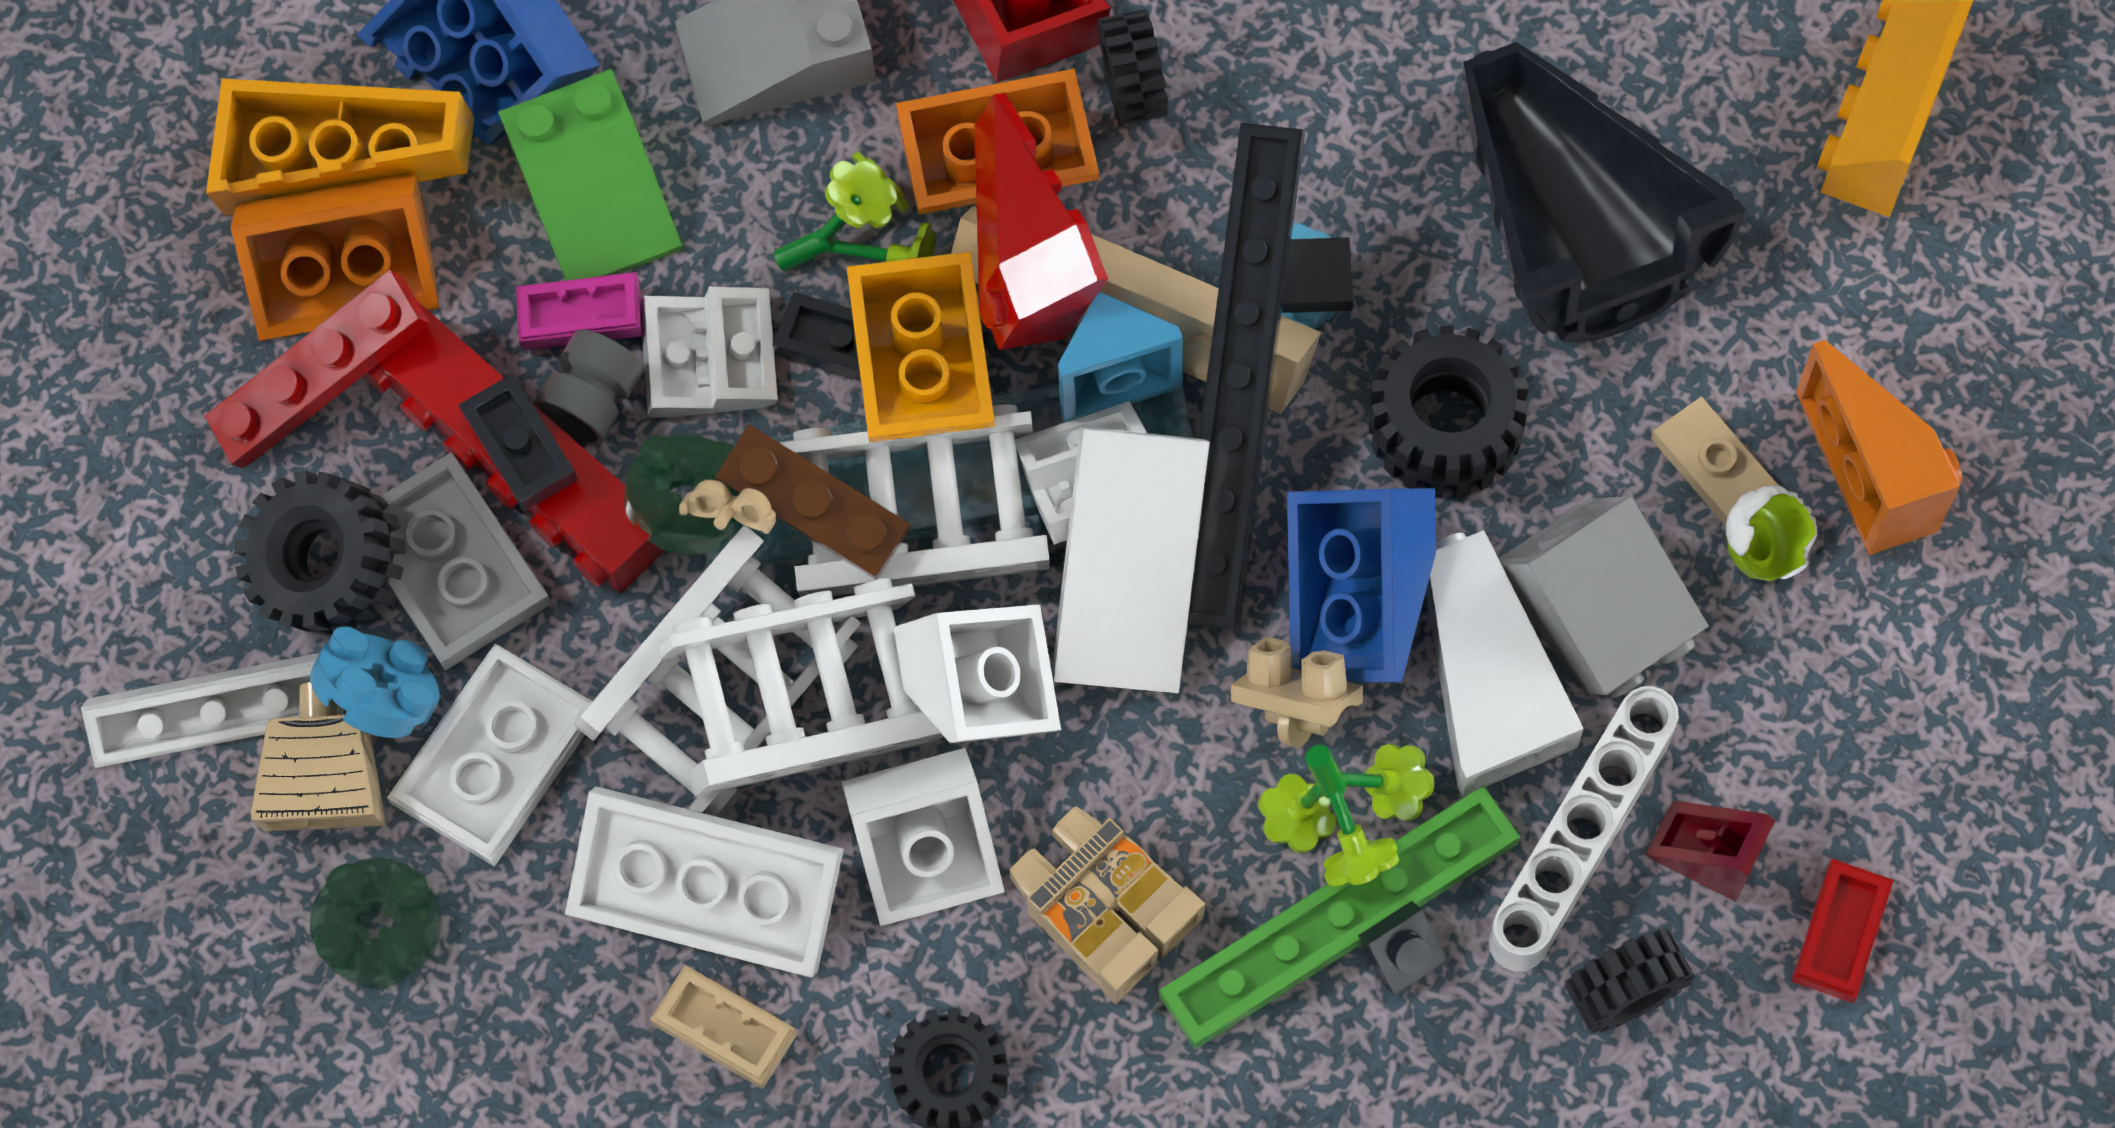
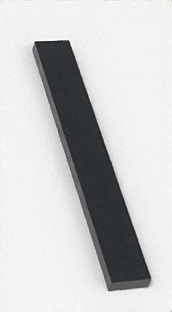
(1243, 365)

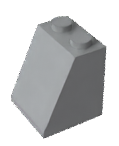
(1604, 595)

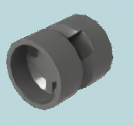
(591, 380)

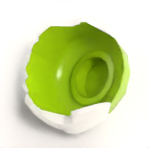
(1770, 533)

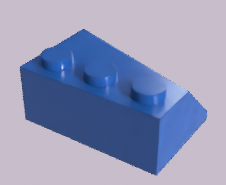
(485, 50)

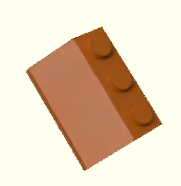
(941, 136)
(326, 245)

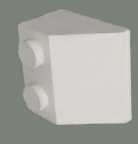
(980, 672)
(923, 836)

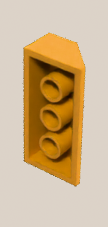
(1893, 101)

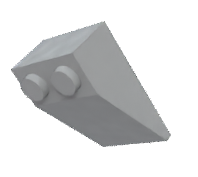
(772, 53)

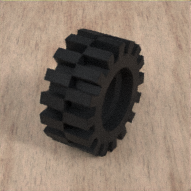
(1132, 67)
(1629, 980)
(941, 1033)

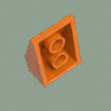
(1878, 450)

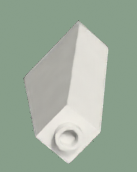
(1493, 672)

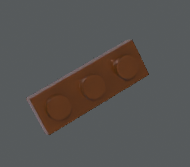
(815, 502)

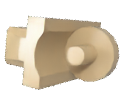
(1294, 698)

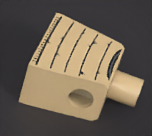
(316, 772)

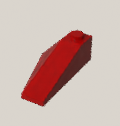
(1032, 253)

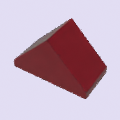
(1711, 844)

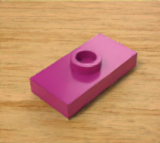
(601, 304)

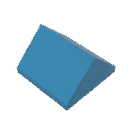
(1118, 359)

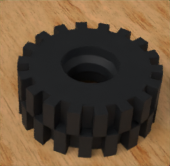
(280, 547)

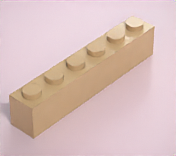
(1181, 302)

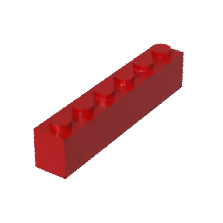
(589, 516)

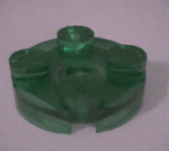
(648, 497)
(397, 950)

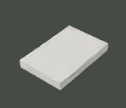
(492, 755)

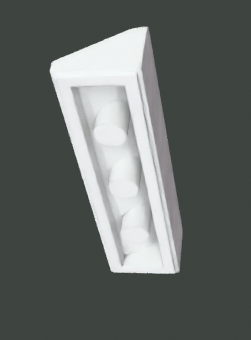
(194, 711)

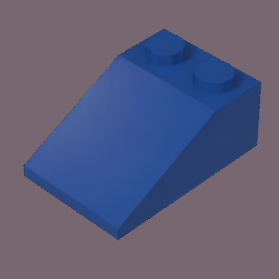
(1359, 575)

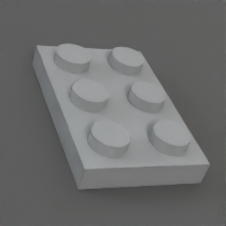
(460, 567)

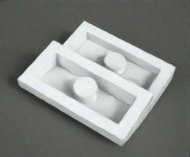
(708, 352)
(1051, 457)

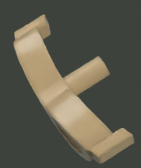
(714, 500)

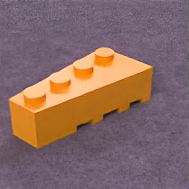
(319, 136)

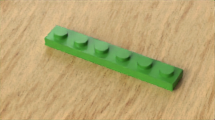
(1331, 918)

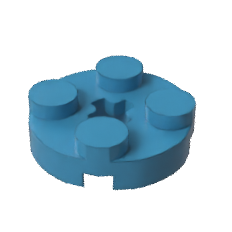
(354, 667)

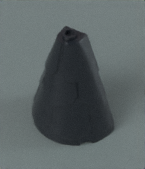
(1586, 201)

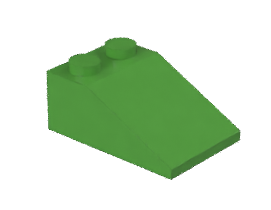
(590, 178)

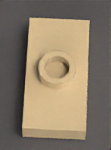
(1710, 457)
(723, 1026)

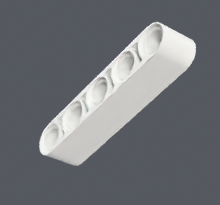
(1589, 799)

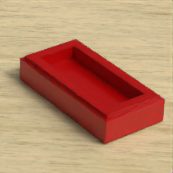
(1842, 930)

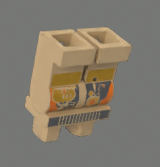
(1106, 902)

